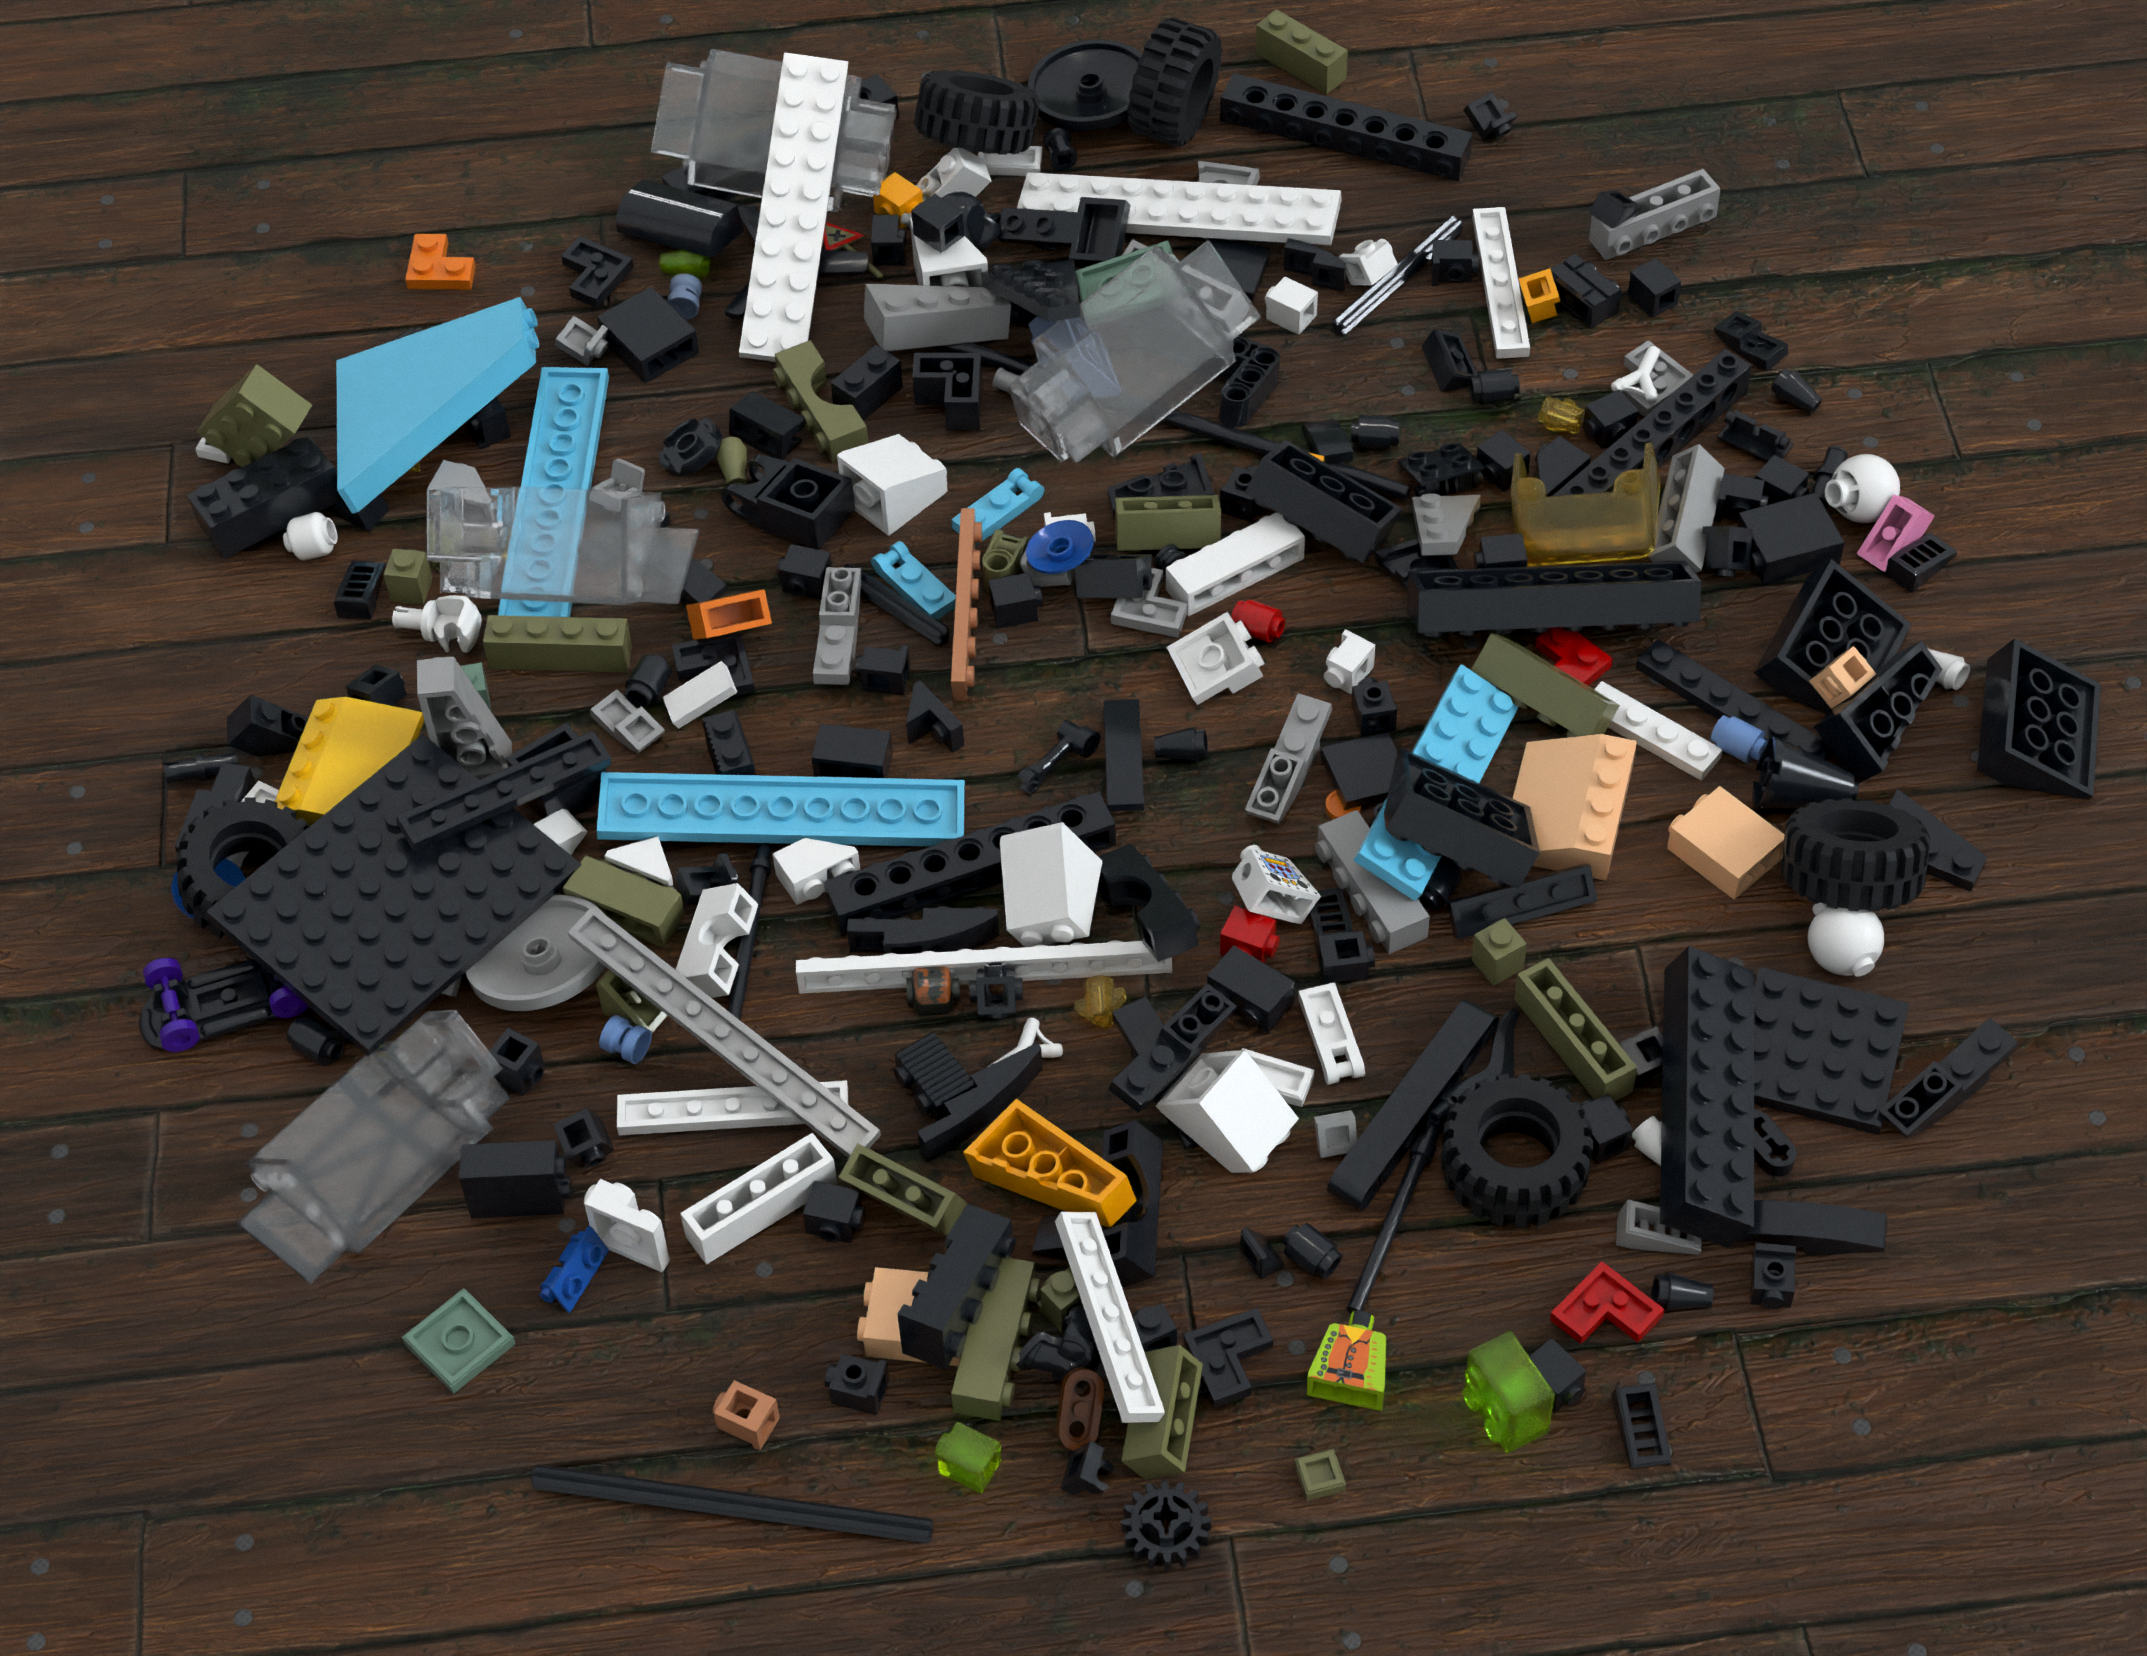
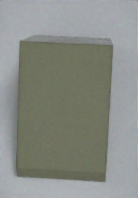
(622, 1000)

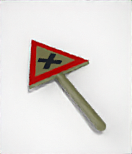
(838, 237)

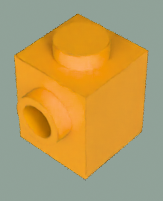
(897, 197)

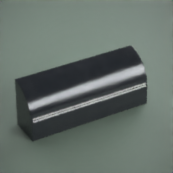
(678, 218)

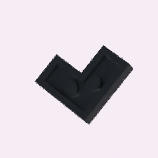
(600, 269)
(701, 654)
(1221, 1348)

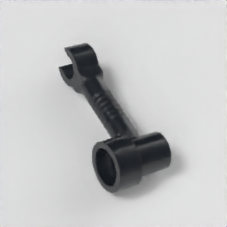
(1073, 739)

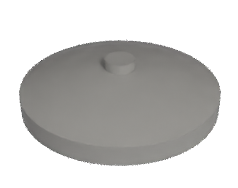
(537, 960)

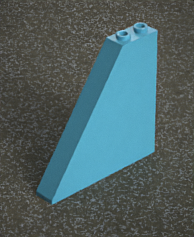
(420, 389)

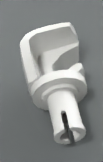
(443, 620)

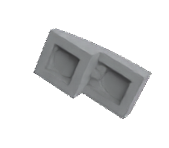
(625, 723)

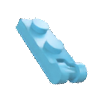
(1003, 504)
(914, 581)

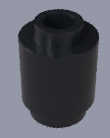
(1494, 386)
(1375, 432)
(647, 680)
(1441, 884)
(316, 1040)
(1312, 1250)

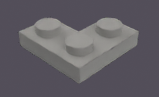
(1666, 377)
(1151, 612)

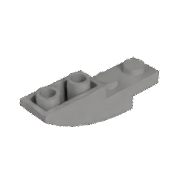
(838, 626)
(1289, 760)

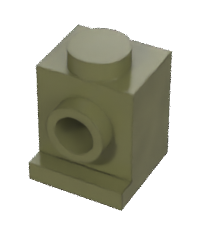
(1057, 1296)

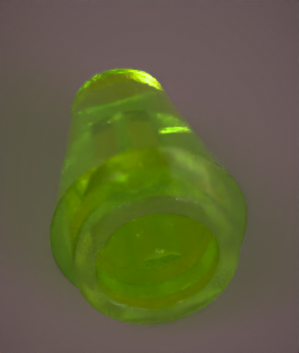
(684, 263)

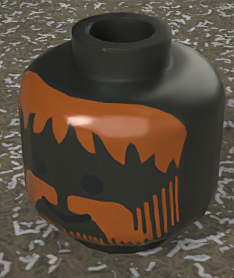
(932, 991)

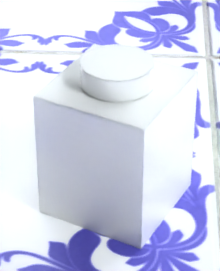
(1291, 305)

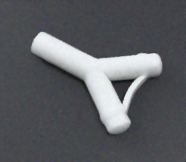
(1640, 376)
(1030, 1029)

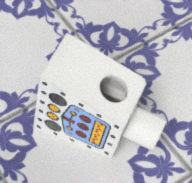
(1273, 886)

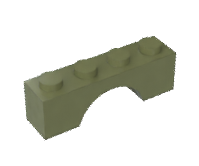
(803, 376)

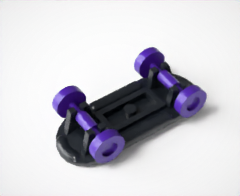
(210, 1002)

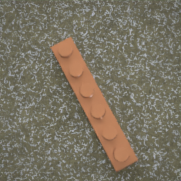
(965, 616)

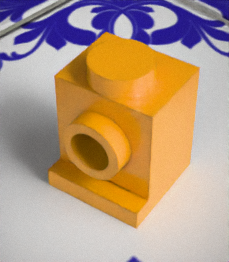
(1540, 295)

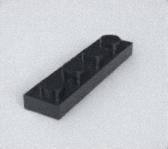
(1533, 899)

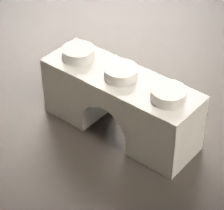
(719, 917)

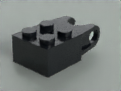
(793, 500)

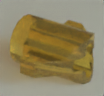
(1561, 415)
(1100, 1001)

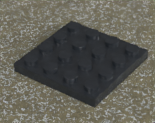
(1824, 1049)

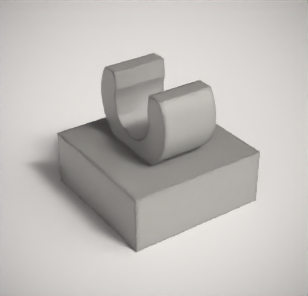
(1335, 1133)

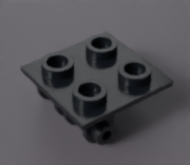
(1438, 467)

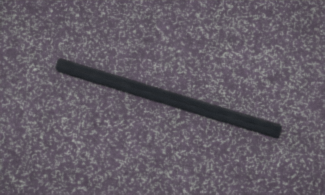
(732, 1503)

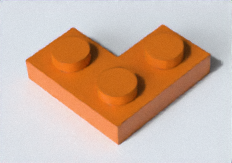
(433, 270)

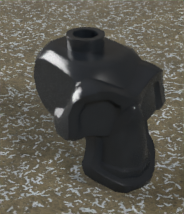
(979, 225)
(1065, 1352)

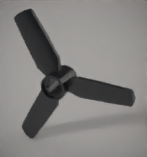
(831, 262)

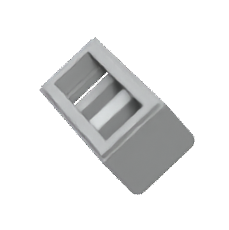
(1644, 1239)

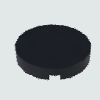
(690, 447)

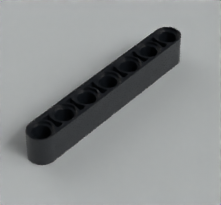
(1407, 1109)

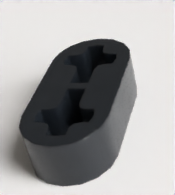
(1772, 1140)

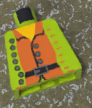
(1350, 1364)

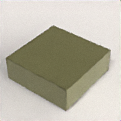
(1320, 1475)

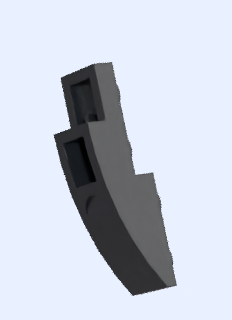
(939, 931)
(1174, 1048)
(1951, 1081)

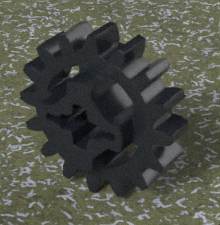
(1185, 1524)

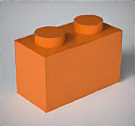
(729, 614)

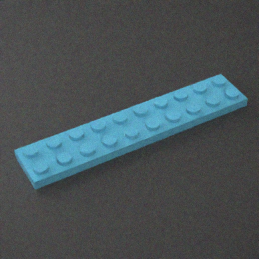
(562, 449)
(779, 809)

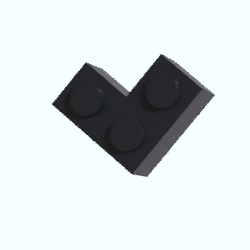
(952, 382)

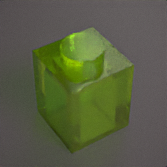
(968, 1457)

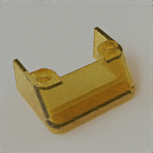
(1587, 525)

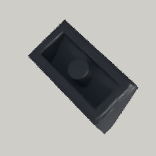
(1448, 360)

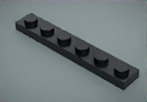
(1723, 698)
(503, 790)

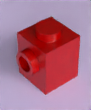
(1250, 933)

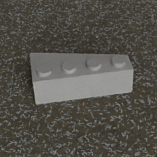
(934, 315)
(460, 718)

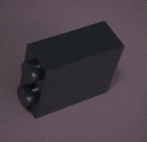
(649, 334)
(1791, 538)
(514, 1179)

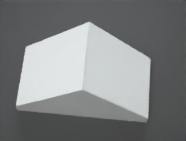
(643, 858)

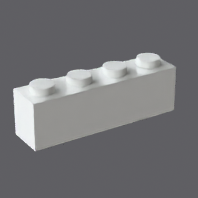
(1235, 562)
(757, 1198)

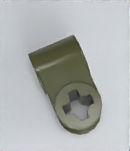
(1002, 557)

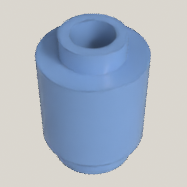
(1738, 738)

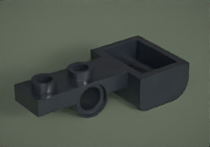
(1092, 232)

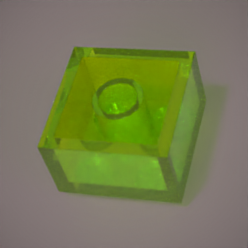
(1508, 1392)

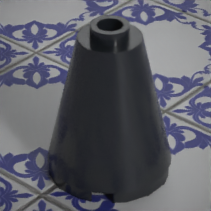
(1797, 777)

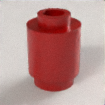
(1259, 619)

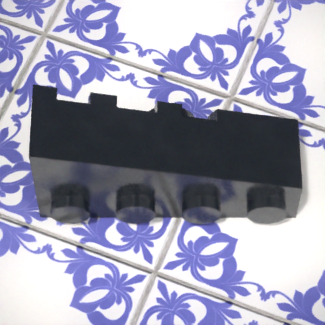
(1871, 721)
(955, 1286)

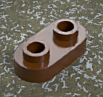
(1079, 1407)

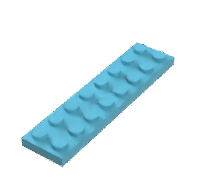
(1459, 737)

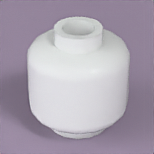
(310, 536)

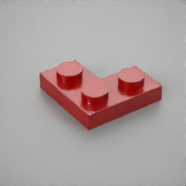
(1574, 654)
(1610, 1297)

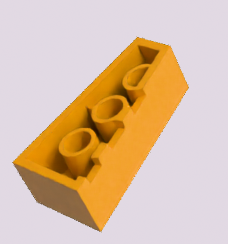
(1048, 1165)

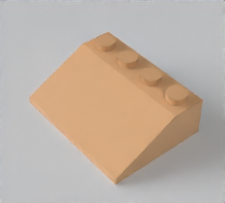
(1576, 798)

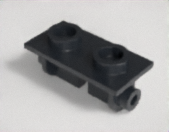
(1755, 440)

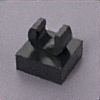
(1083, 1469)

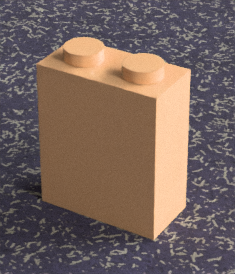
(1726, 842)
(884, 1299)

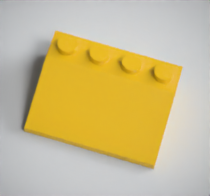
(341, 749)

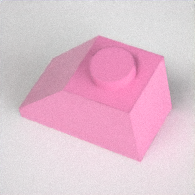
(1895, 529)

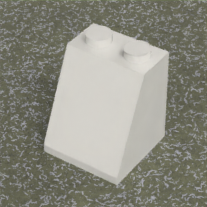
(956, 266)
(892, 480)
(1048, 885)
(1229, 1110)

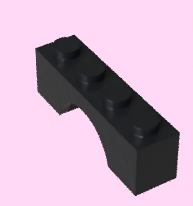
(1164, 921)
(1134, 1236)

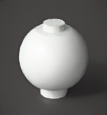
(1862, 487)
(1845, 940)

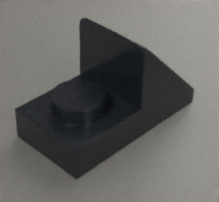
(931, 715)

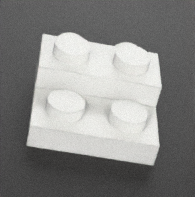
(1216, 658)
(624, 1228)

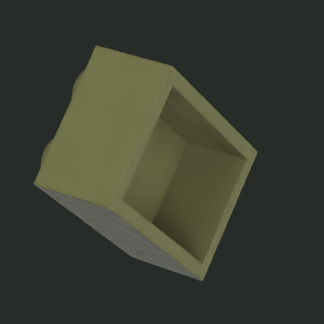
(254, 417)

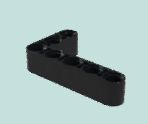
(1249, 381)

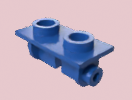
(579, 1264)

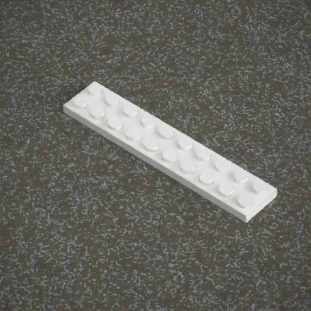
(793, 205)
(1197, 207)

